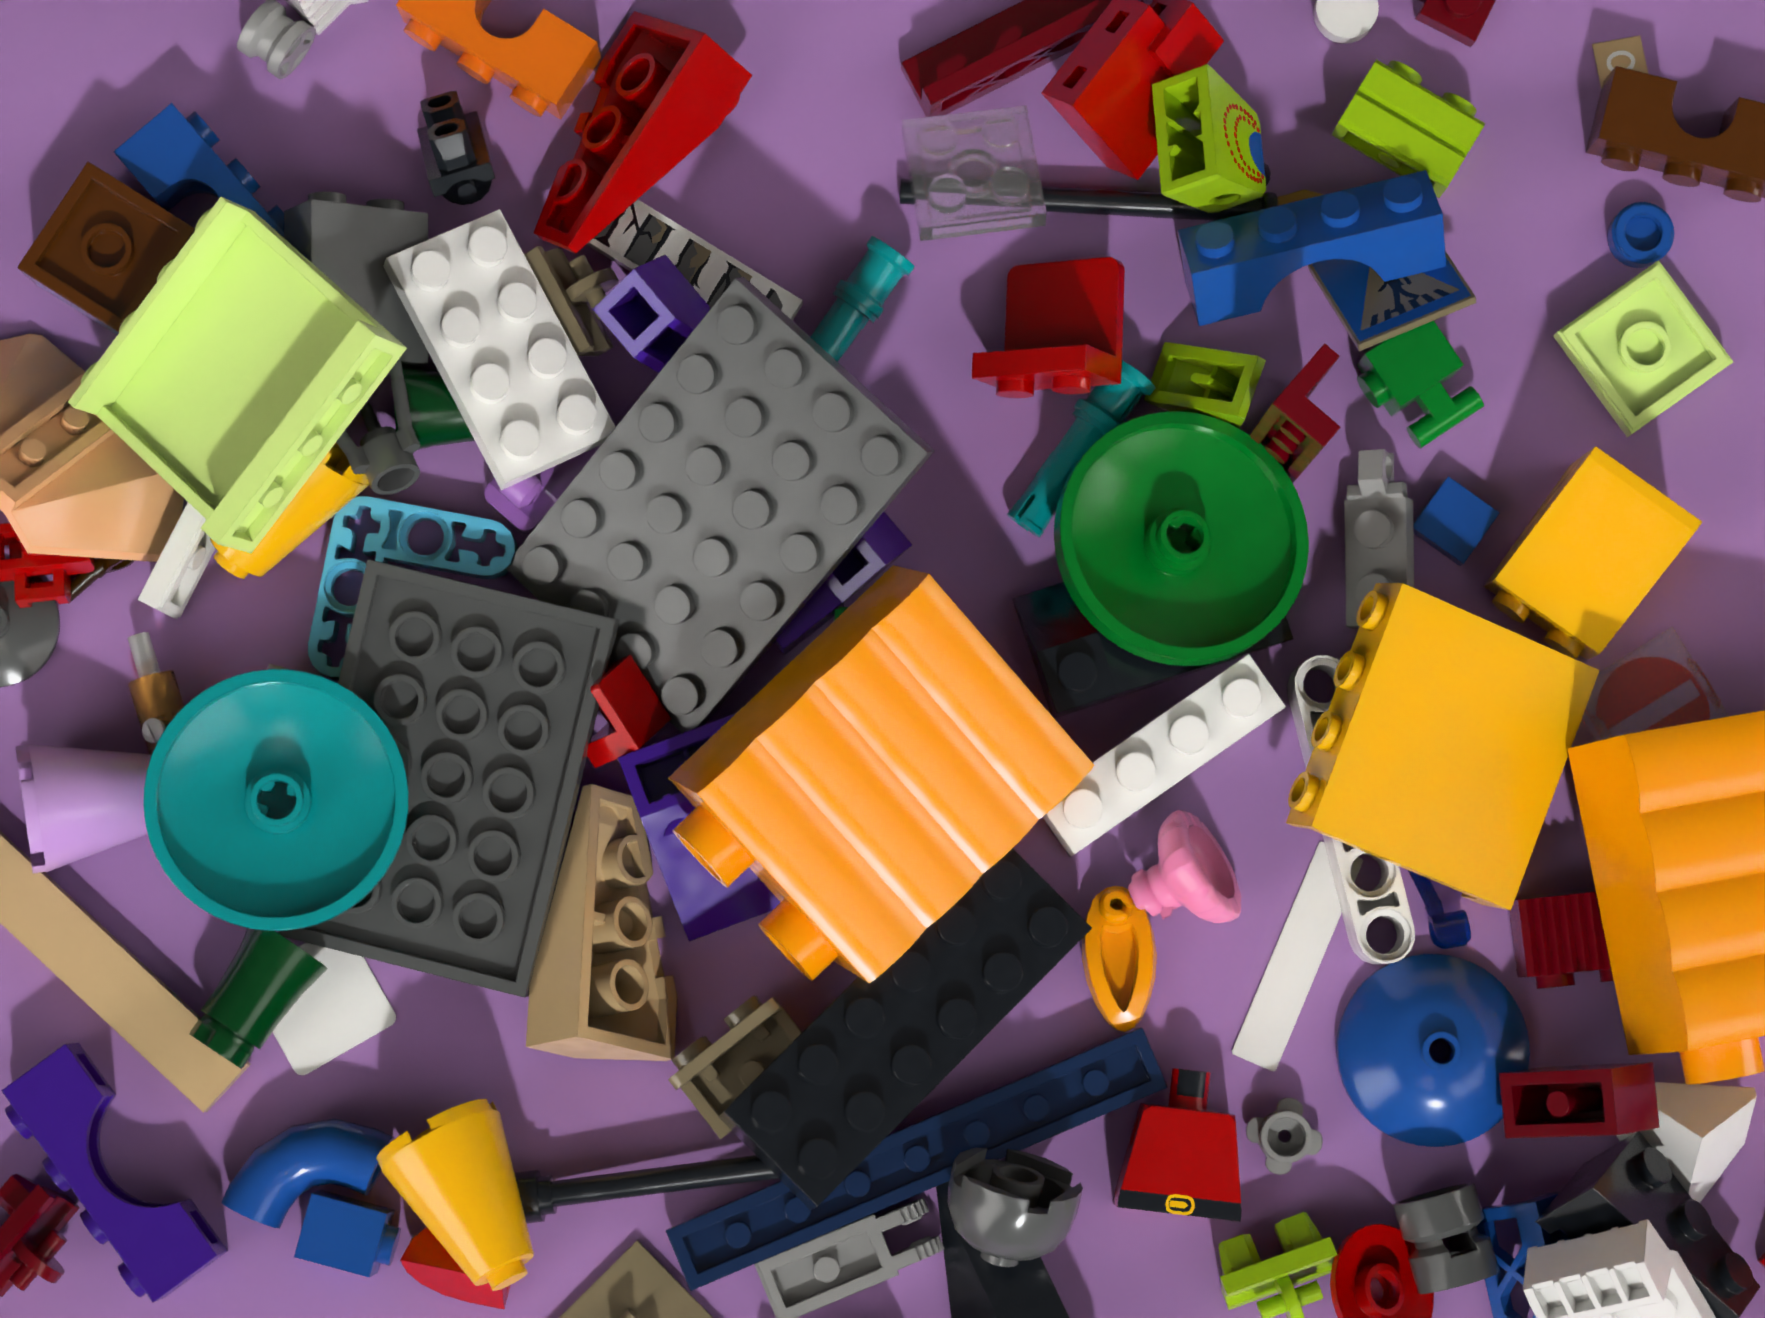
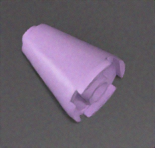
(80, 801)

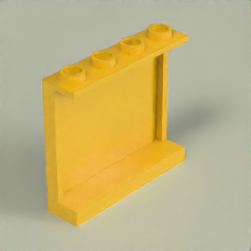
(1442, 743)

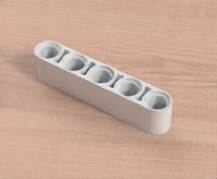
(1357, 905)

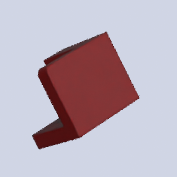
(629, 708)

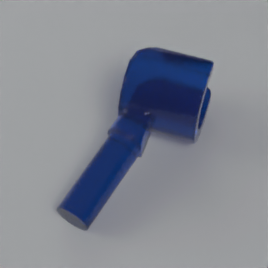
(1445, 929)

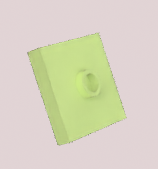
(1642, 348)

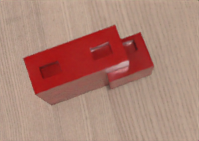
(1111, 72)

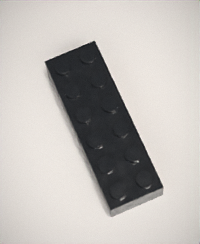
(904, 1032)

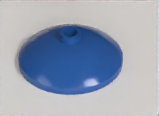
(1388, 1040)

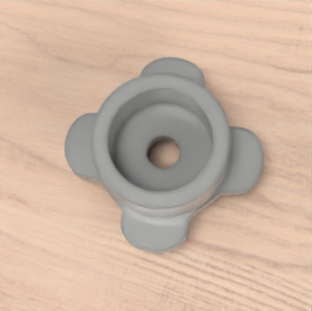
(1302, 1138)

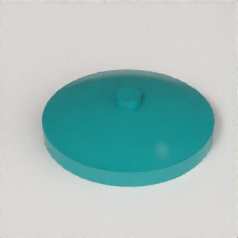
(276, 800)

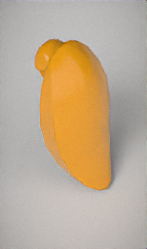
(1119, 957)

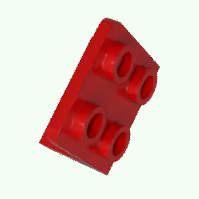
(1058, 329)

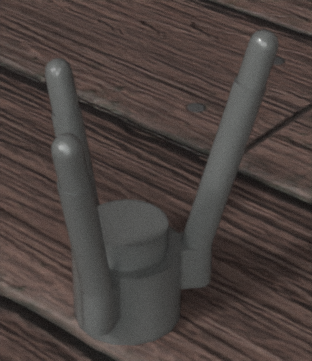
(386, 454)

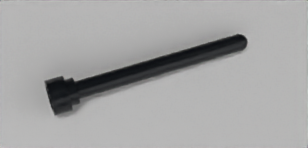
(543, 1195)

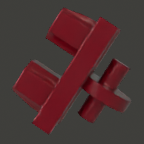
(31, 1232)

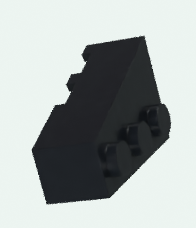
(1636, 1185)

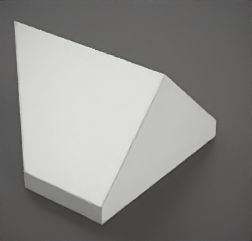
(1700, 1130)

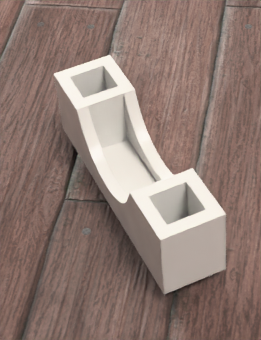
(1164, 753)

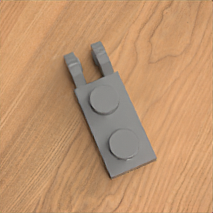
(841, 1262)

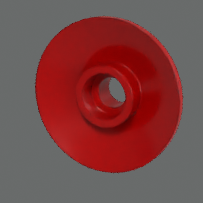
(1375, 1276)

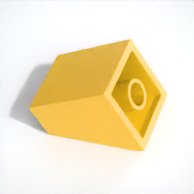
(1590, 555)

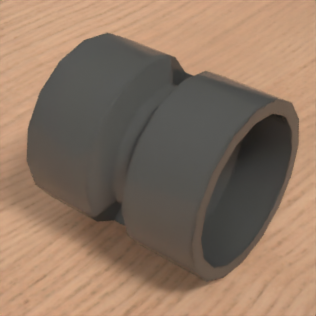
(1444, 1214)

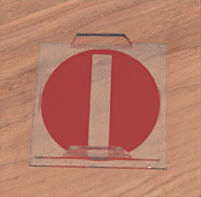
(1650, 691)

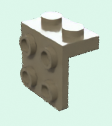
(721, 1071)

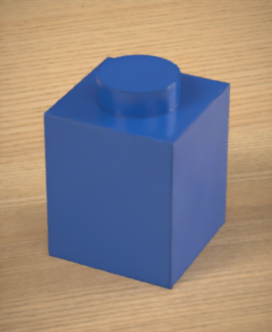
(347, 1234)

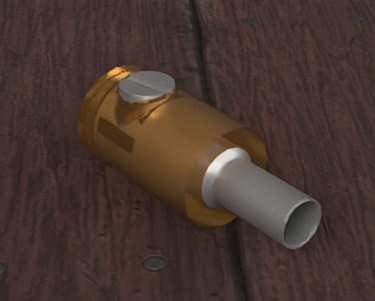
(154, 692)

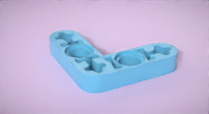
(392, 545)

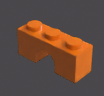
(541, 66)

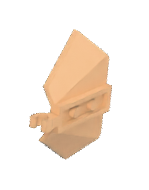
(65, 473)

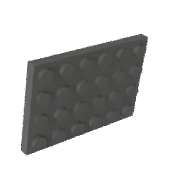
(721, 502)
(494, 748)

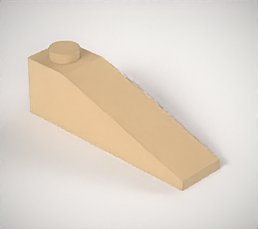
(599, 960)

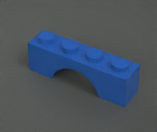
(1241, 258)

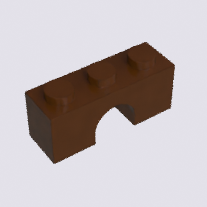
(1638, 128)

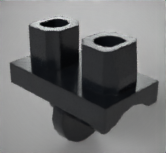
(454, 150)

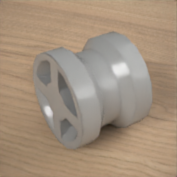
(276, 38)

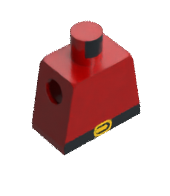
(1182, 1155)

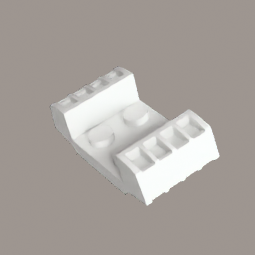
(1612, 1276)

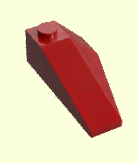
(655, 105)

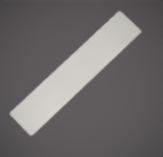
(1292, 965)

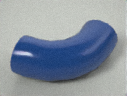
(303, 1159)

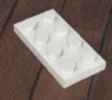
(500, 348)

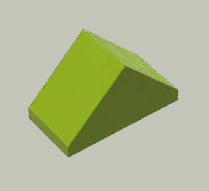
(1205, 381)

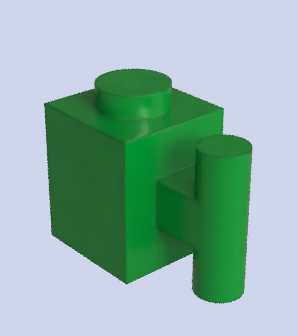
(1413, 370)

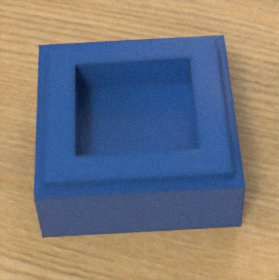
(1454, 521)

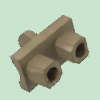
(573, 294)

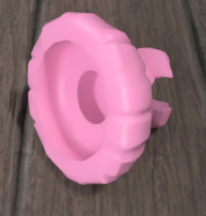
(1189, 874)

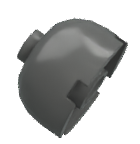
(1011, 1206)

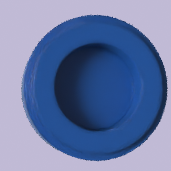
(1640, 235)

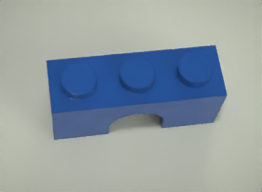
(176, 160)

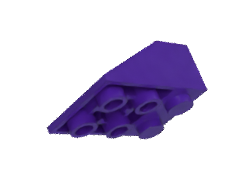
(698, 897)

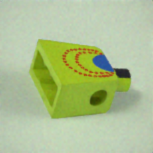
(1207, 142)

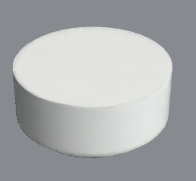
(1345, 19)

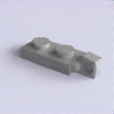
(1376, 530)

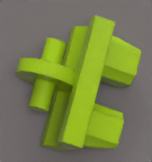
(1303, 1260)

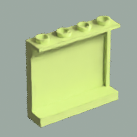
(238, 373)

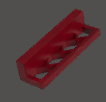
(998, 51)
(1293, 425)

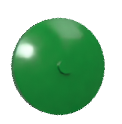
(1181, 538)

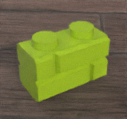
(1409, 125)

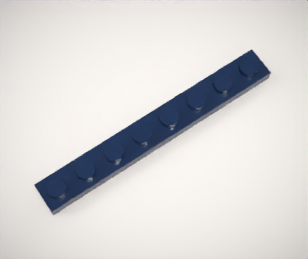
(921, 1157)

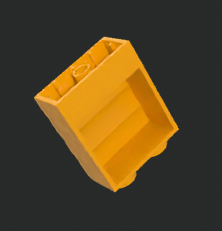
(876, 778)
(1682, 886)

